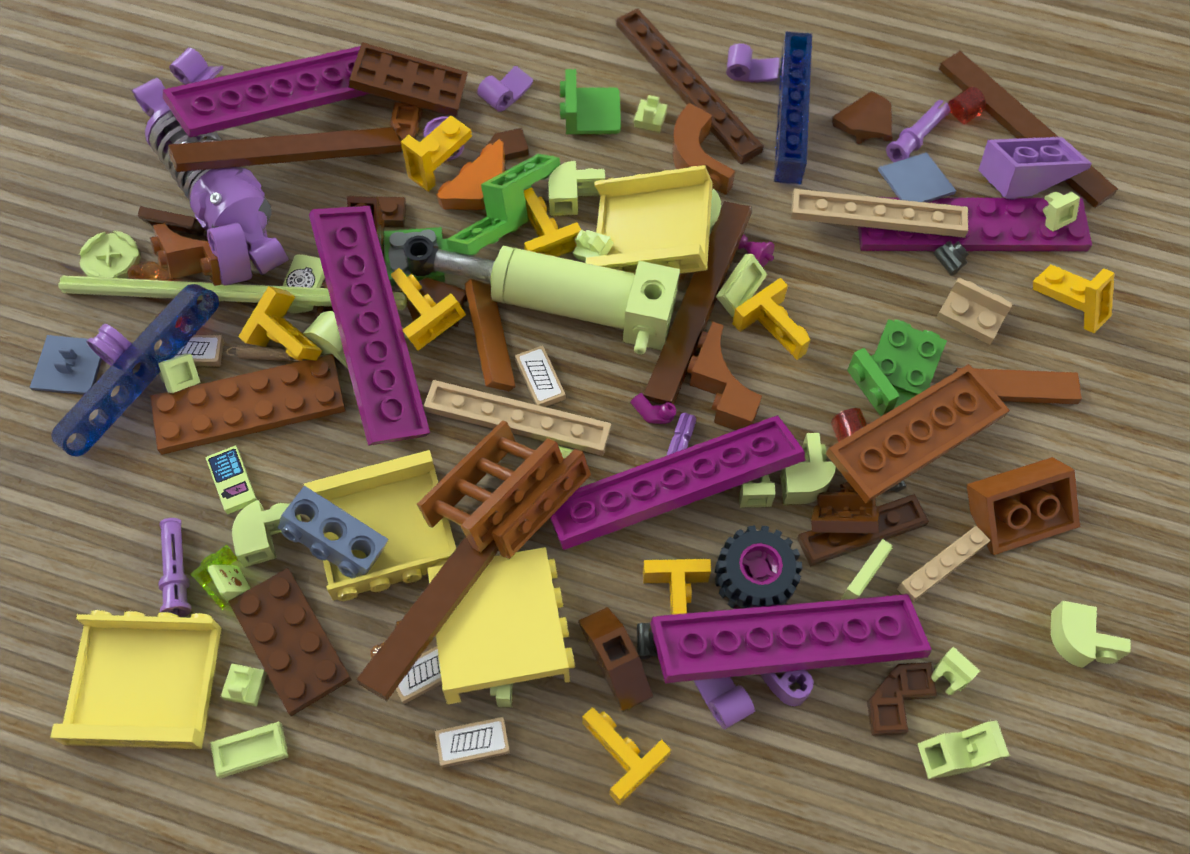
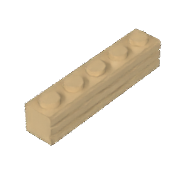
(943, 564)

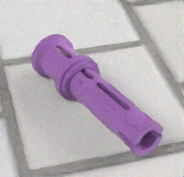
(912, 137)
(174, 581)

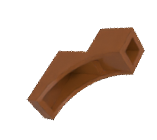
(184, 255)
(733, 402)

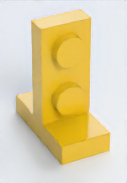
(426, 156)
(550, 238)
(1091, 297)
(766, 309)
(433, 318)
(269, 323)
(679, 575)
(625, 753)

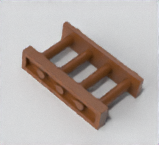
(497, 505)

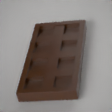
(408, 79)
(289, 641)

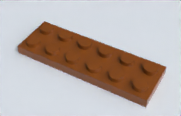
(246, 404)
(916, 433)

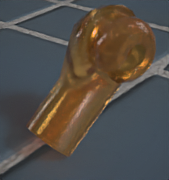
(148, 271)

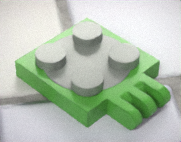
(394, 252)

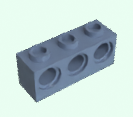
(330, 518)

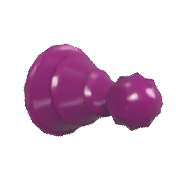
(761, 250)

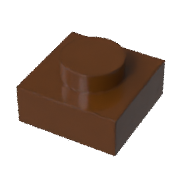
(393, 211)

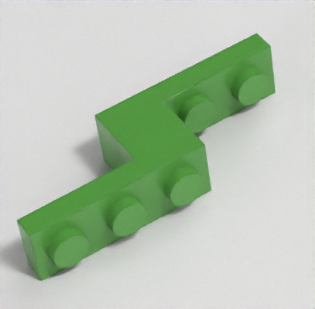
(503, 204)

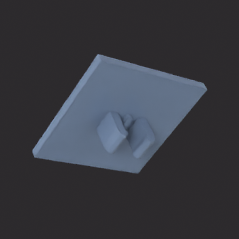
(917, 179)
(66, 366)

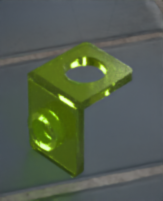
(223, 557)

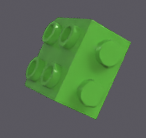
(589, 108)
(908, 356)
(875, 384)

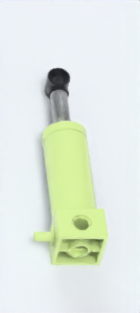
(565, 287)

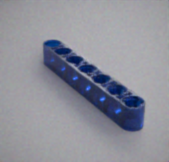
(122, 375)

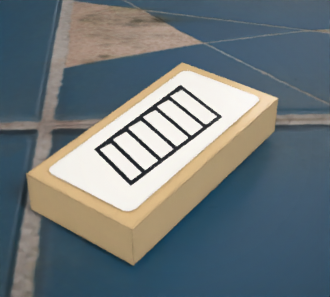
(204, 349)
(540, 377)
(422, 677)
(472, 742)

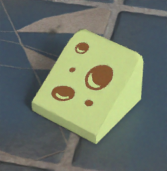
(228, 580)

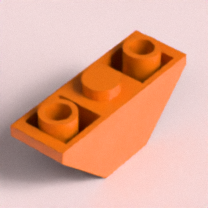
(465, 190)

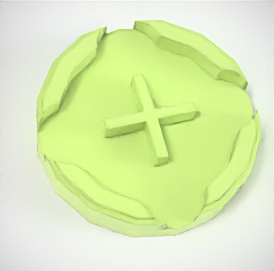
(109, 255)

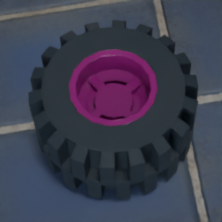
(757, 569)

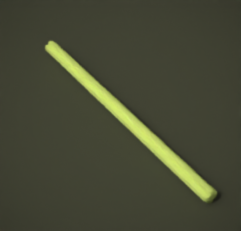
(171, 289)

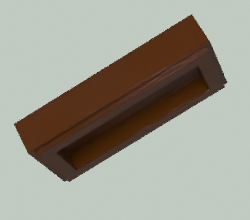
(172, 220)

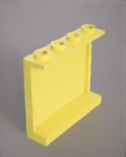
(656, 219)
(387, 501)
(505, 627)
(141, 681)

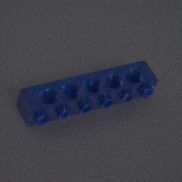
(793, 108)

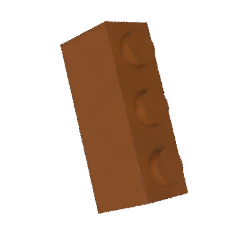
(1025, 504)

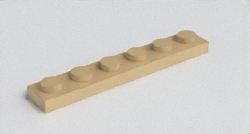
(879, 213)
(522, 417)

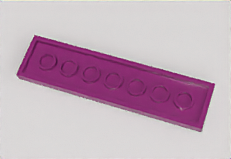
(263, 92)
(992, 226)
(369, 325)
(675, 481)
(788, 638)

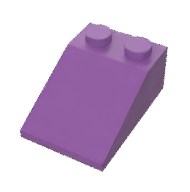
(1030, 164)

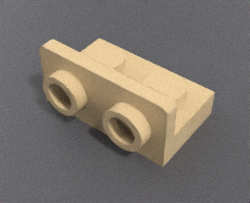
(974, 310)

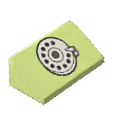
(304, 272)

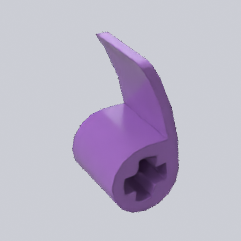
(192, 67)
(744, 68)
(504, 92)
(232, 252)
(781, 686)
(725, 700)

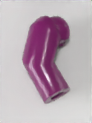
(653, 413)

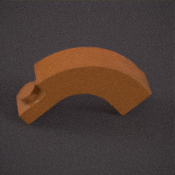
(689, 132)

